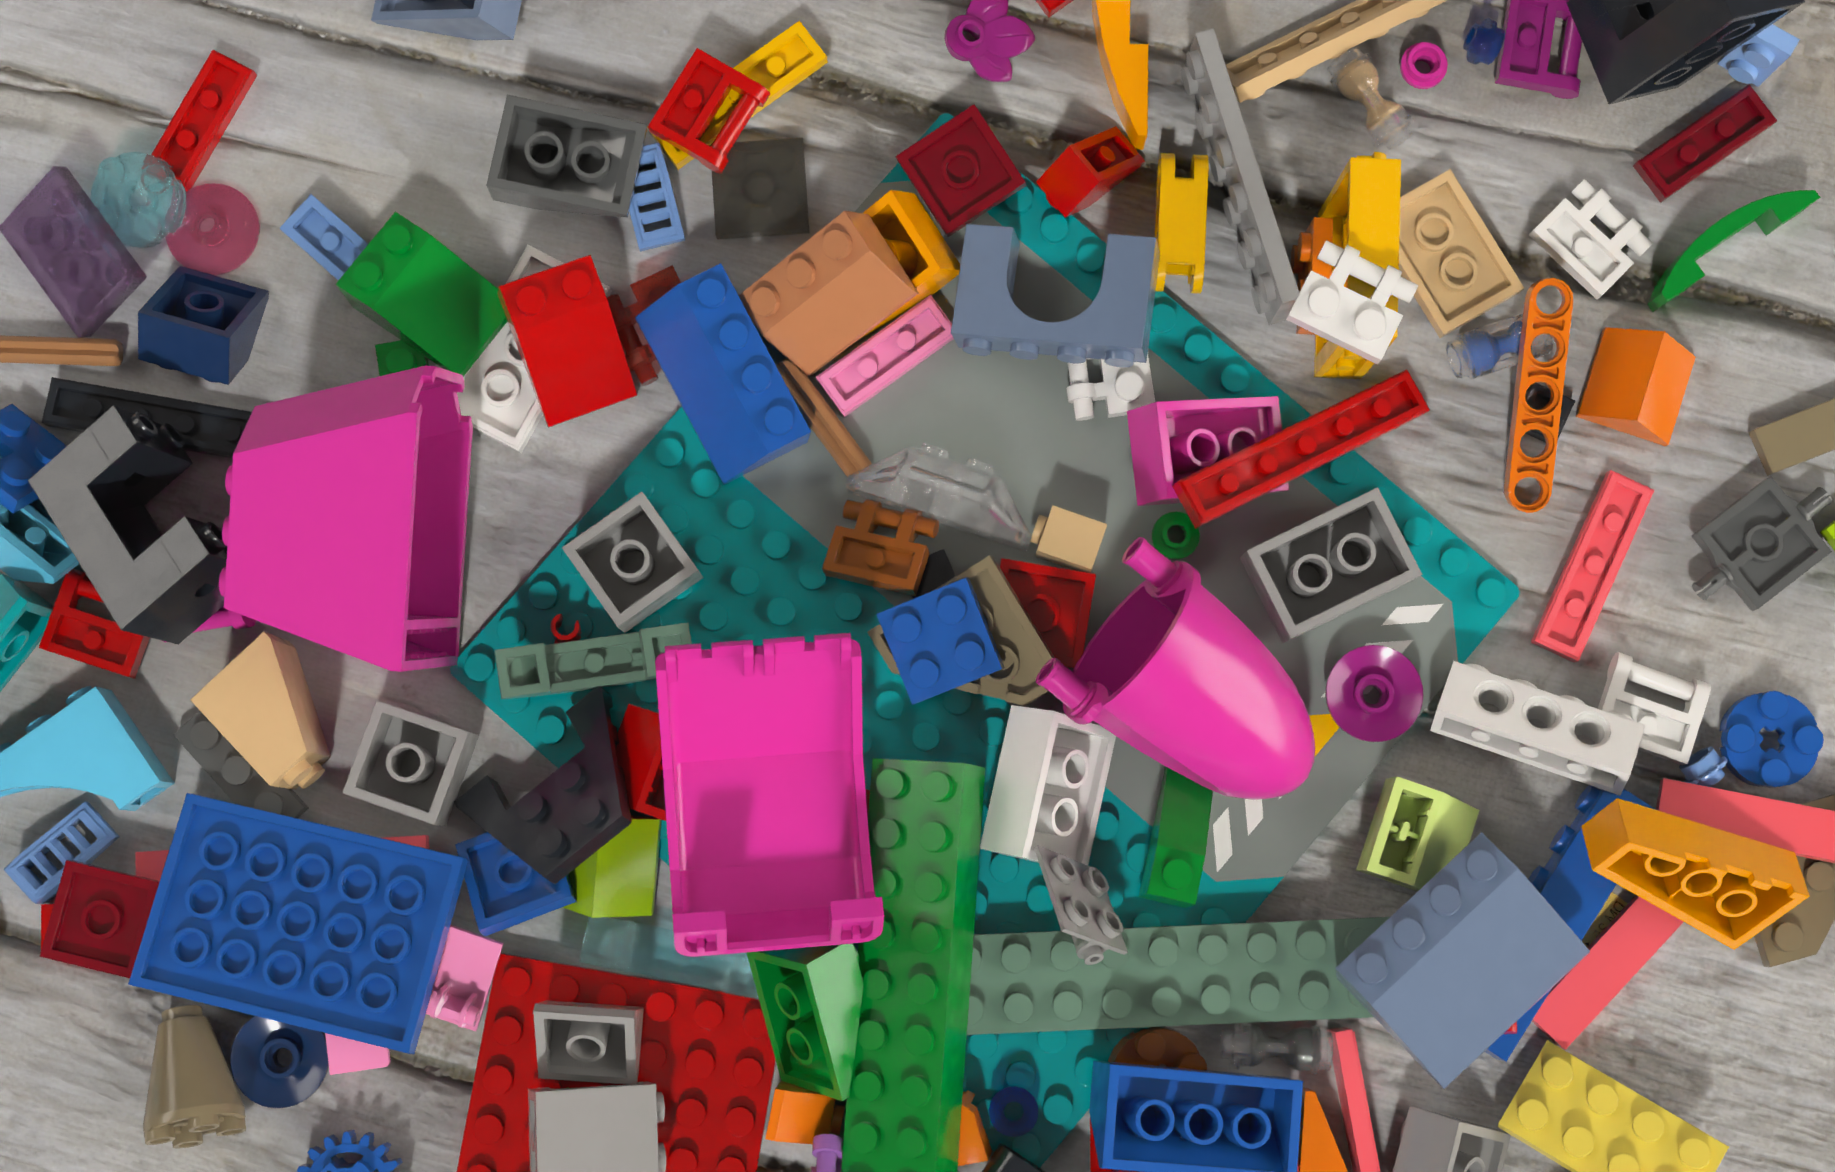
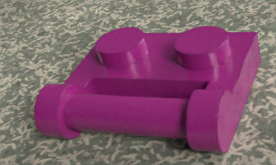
(1527, 48)

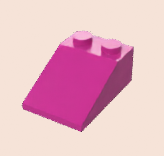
(1188, 435)

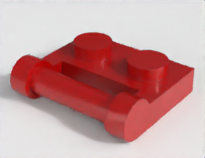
(695, 102)
(90, 636)

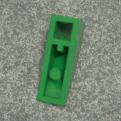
(1177, 842)

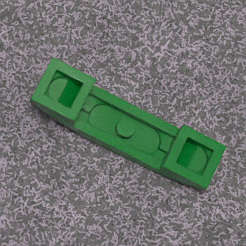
(1766, 212)

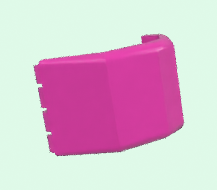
(766, 795)

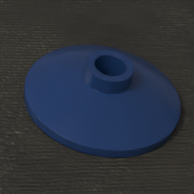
(263, 1077)

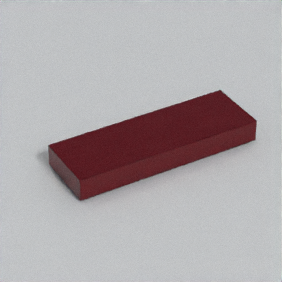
(1704, 143)

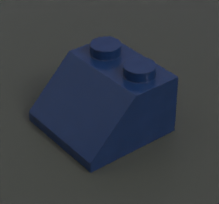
(201, 325)

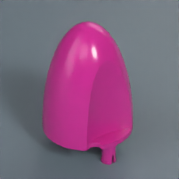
(1189, 686)

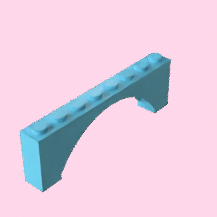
(87, 749)

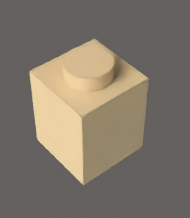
(1068, 539)

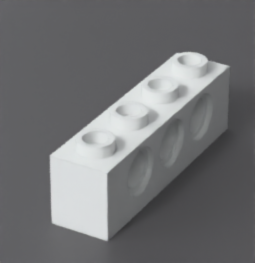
(1552, 748)

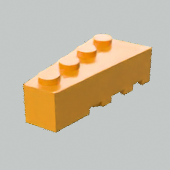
(1695, 871)

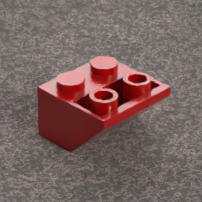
(641, 760)

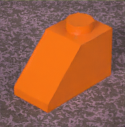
(802, 1114)

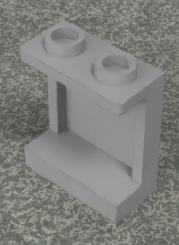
(596, 1129)

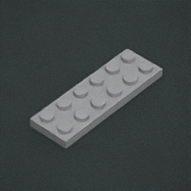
(1238, 169)

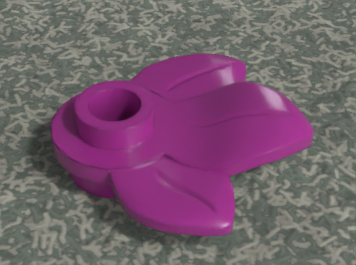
(996, 38)

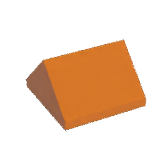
(1637, 383)

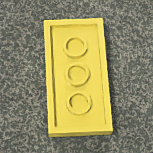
(1600, 1124)

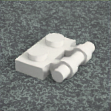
(1582, 247)
(1345, 315)
(1120, 388)

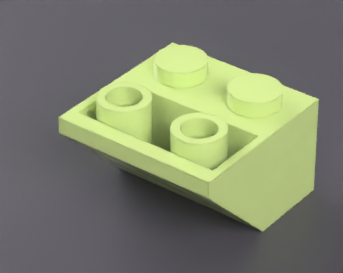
(1415, 833)

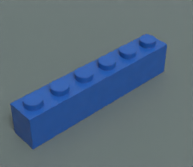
(1569, 888)

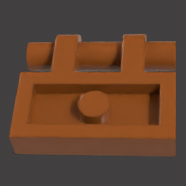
(877, 559)

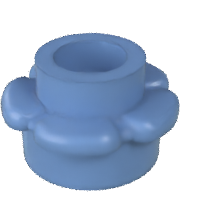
(1704, 767)

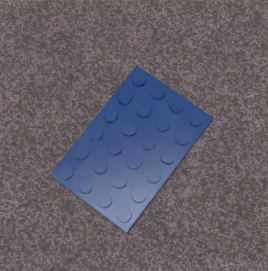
(299, 923)

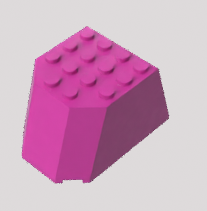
(355, 518)

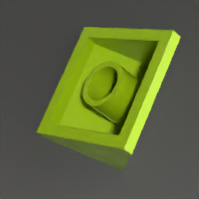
(621, 874)

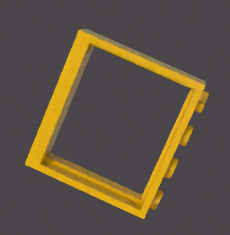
(1368, 219)

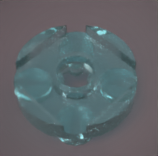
(165, 198)

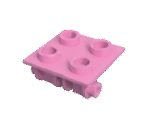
(464, 978)

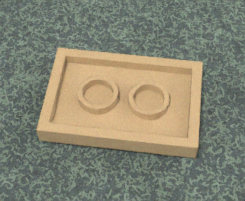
(1451, 255)

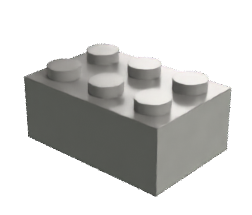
(1330, 565)

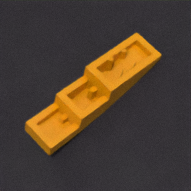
(1123, 66)

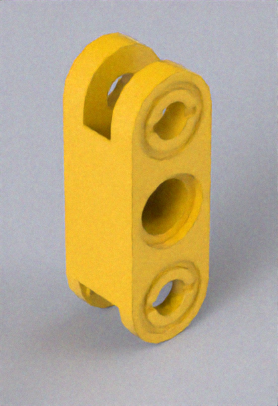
(1181, 220)

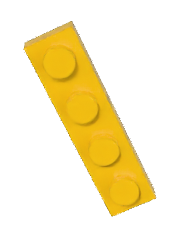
(775, 66)

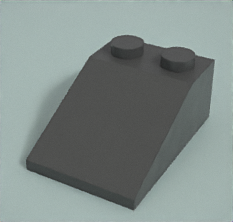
(565, 159)

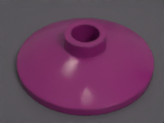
(1398, 690)

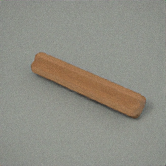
(61, 350)
(823, 420)

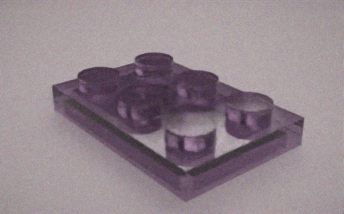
(72, 252)

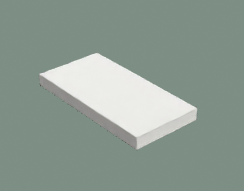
(498, 385)

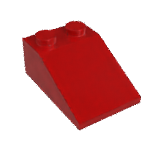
(567, 340)

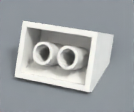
(1047, 786)

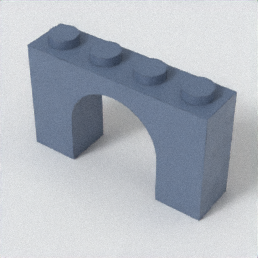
(1110, 329)

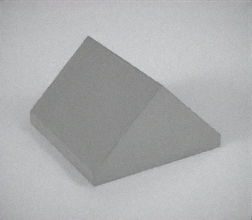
(588, 1041)

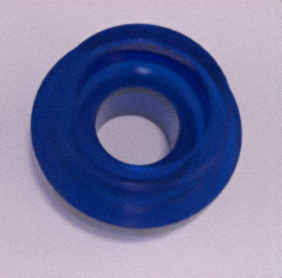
(1483, 42)
(1013, 1127)

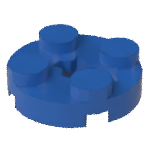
(1797, 740)

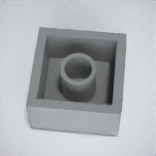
(632, 562)
(410, 764)

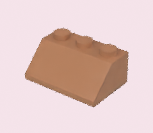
(828, 292)

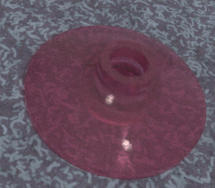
(230, 239)

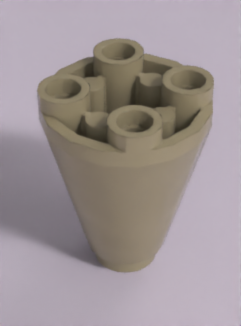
(190, 1083)

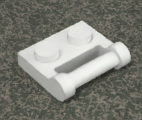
(1667, 730)

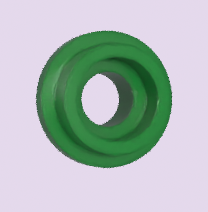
(1175, 550)

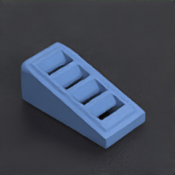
(654, 155)
(20, 868)

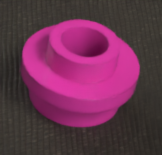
(1432, 56)

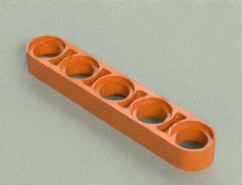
(1531, 371)

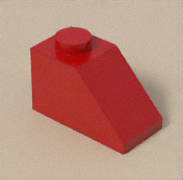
(1089, 171)

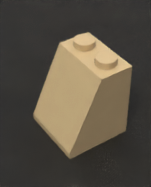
(268, 713)

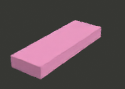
(886, 356)

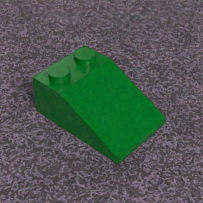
(424, 295)
(811, 1013)

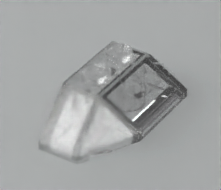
(945, 490)

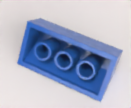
(723, 374)
(1193, 1119)

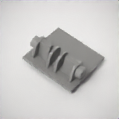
(1082, 905)

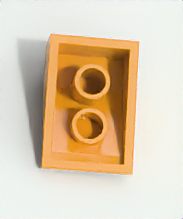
(915, 244)

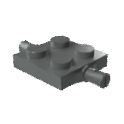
(1761, 543)

